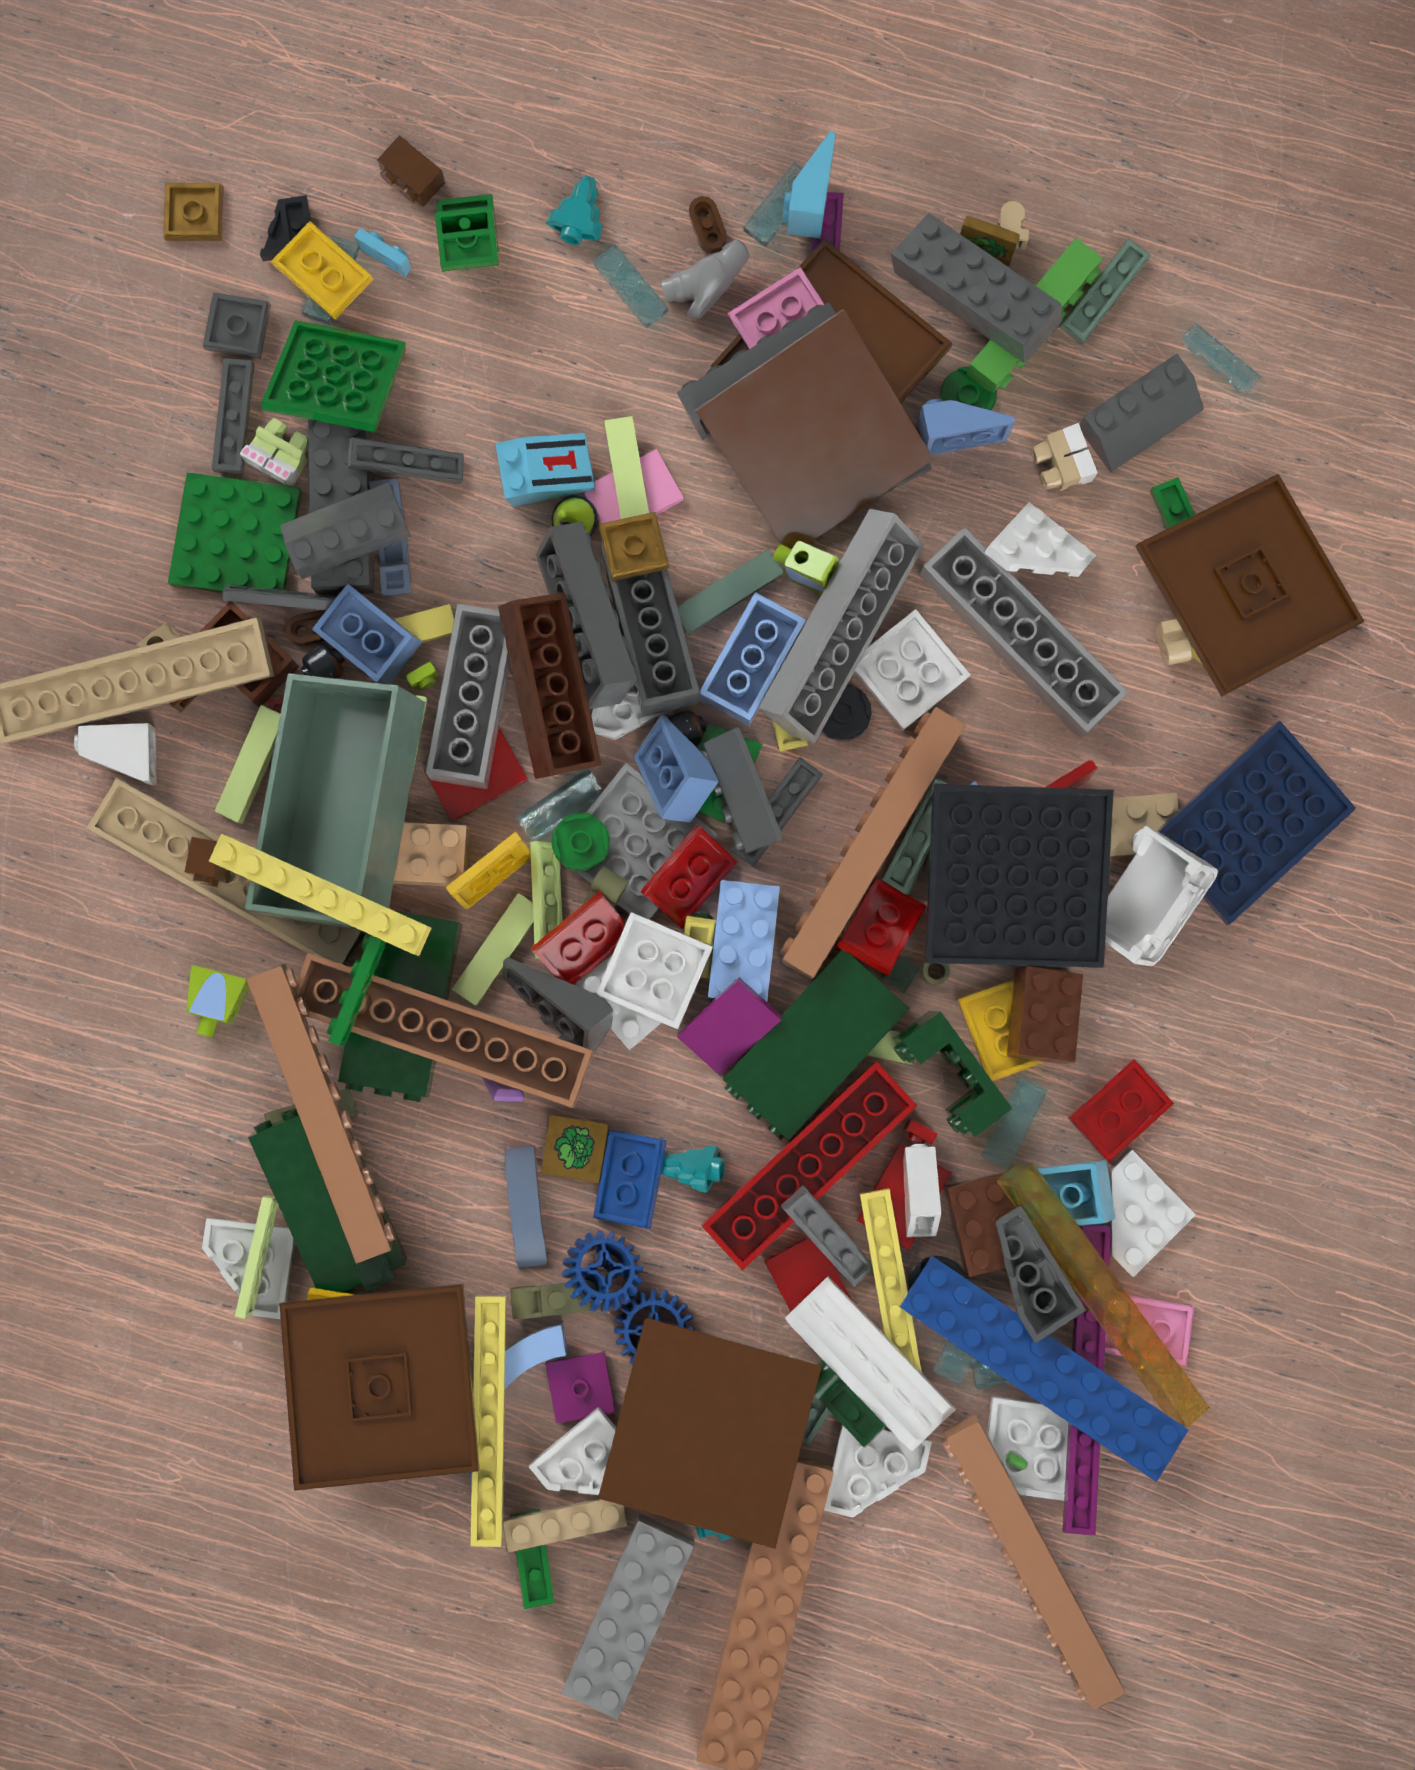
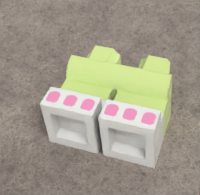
(275, 456)

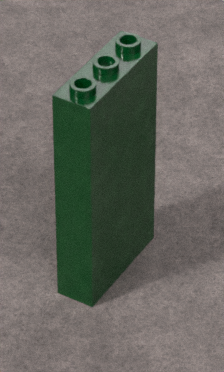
(815, 1045)
(388, 1067)
(307, 1206)

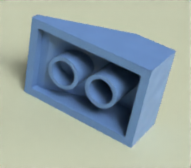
(959, 426)
(367, 635)
(674, 772)

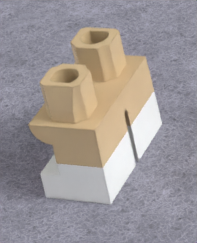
(1067, 458)

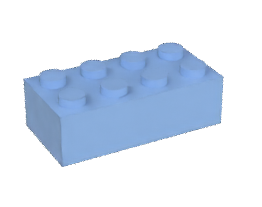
(751, 659)
(744, 936)

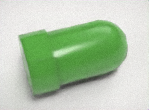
(1016, 1460)

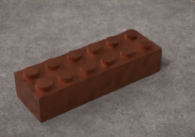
(549, 685)

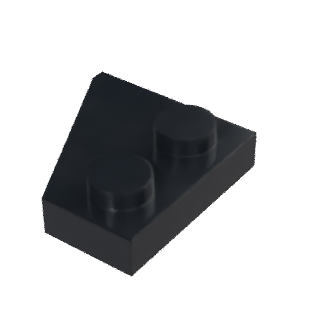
(289, 219)

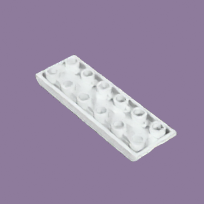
(870, 1364)

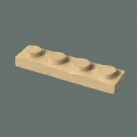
(562, 1524)

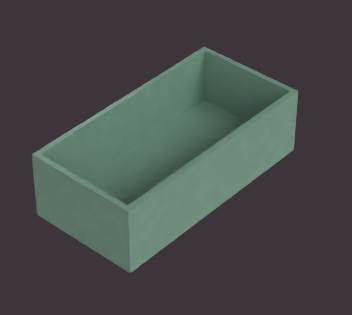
(338, 789)

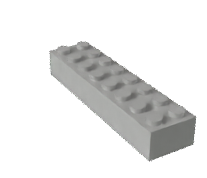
(842, 625)
(1023, 633)

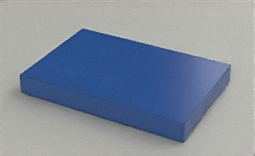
(629, 1179)

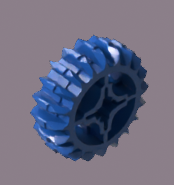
(603, 1248)
(654, 1303)

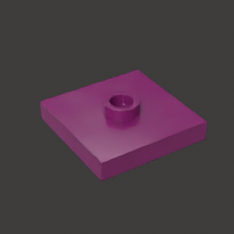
(580, 1386)

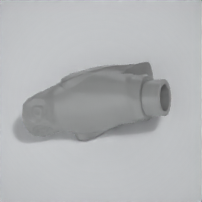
(706, 279)

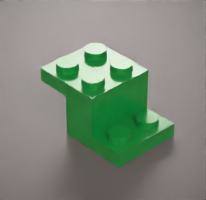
(467, 232)

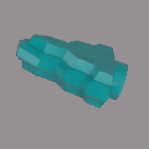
(578, 214)
(695, 1167)

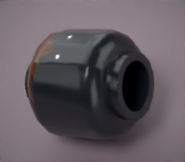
(323, 663)
(689, 725)

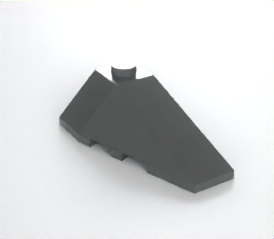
(571, 1009)
(1037, 1283)

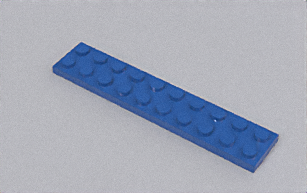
(1044, 1369)

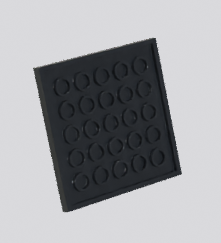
(1018, 875)

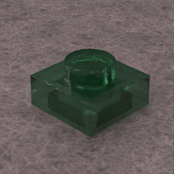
(901, 975)
(375, 1272)

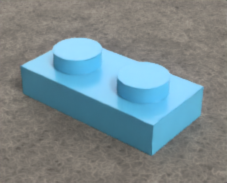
(374, 245)

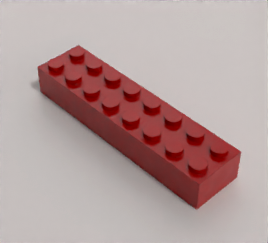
(812, 1160)

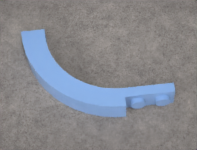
(532, 1350)

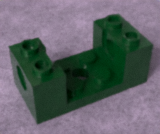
(981, 1104)

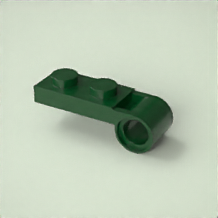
(847, 1406)

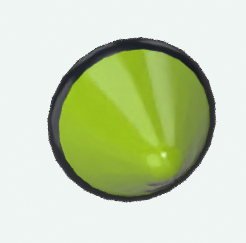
(576, 510)

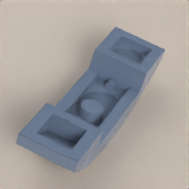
(394, 558)
(525, 1206)

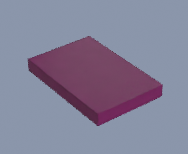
(729, 1026)

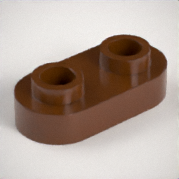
(708, 226)
(305, 620)

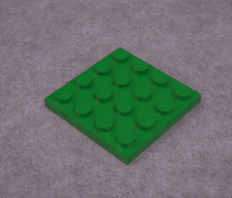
(334, 376)
(232, 534)

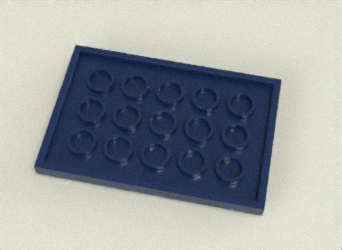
(1258, 819)

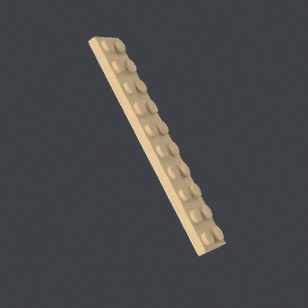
(134, 680)
(164, 840)

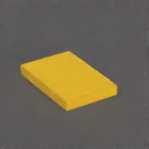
(322, 270)
(489, 871)
(988, 1023)

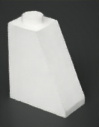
(121, 748)
(921, 1191)

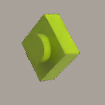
(423, 677)

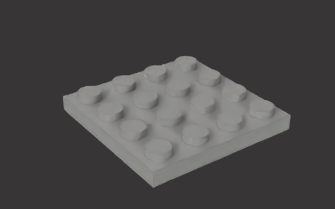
(637, 837)

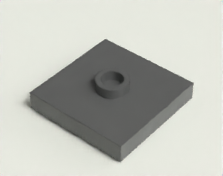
(236, 325)

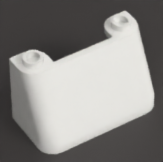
(1155, 897)

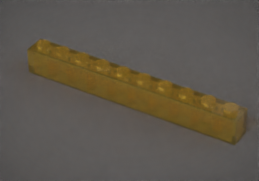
(1104, 1295)

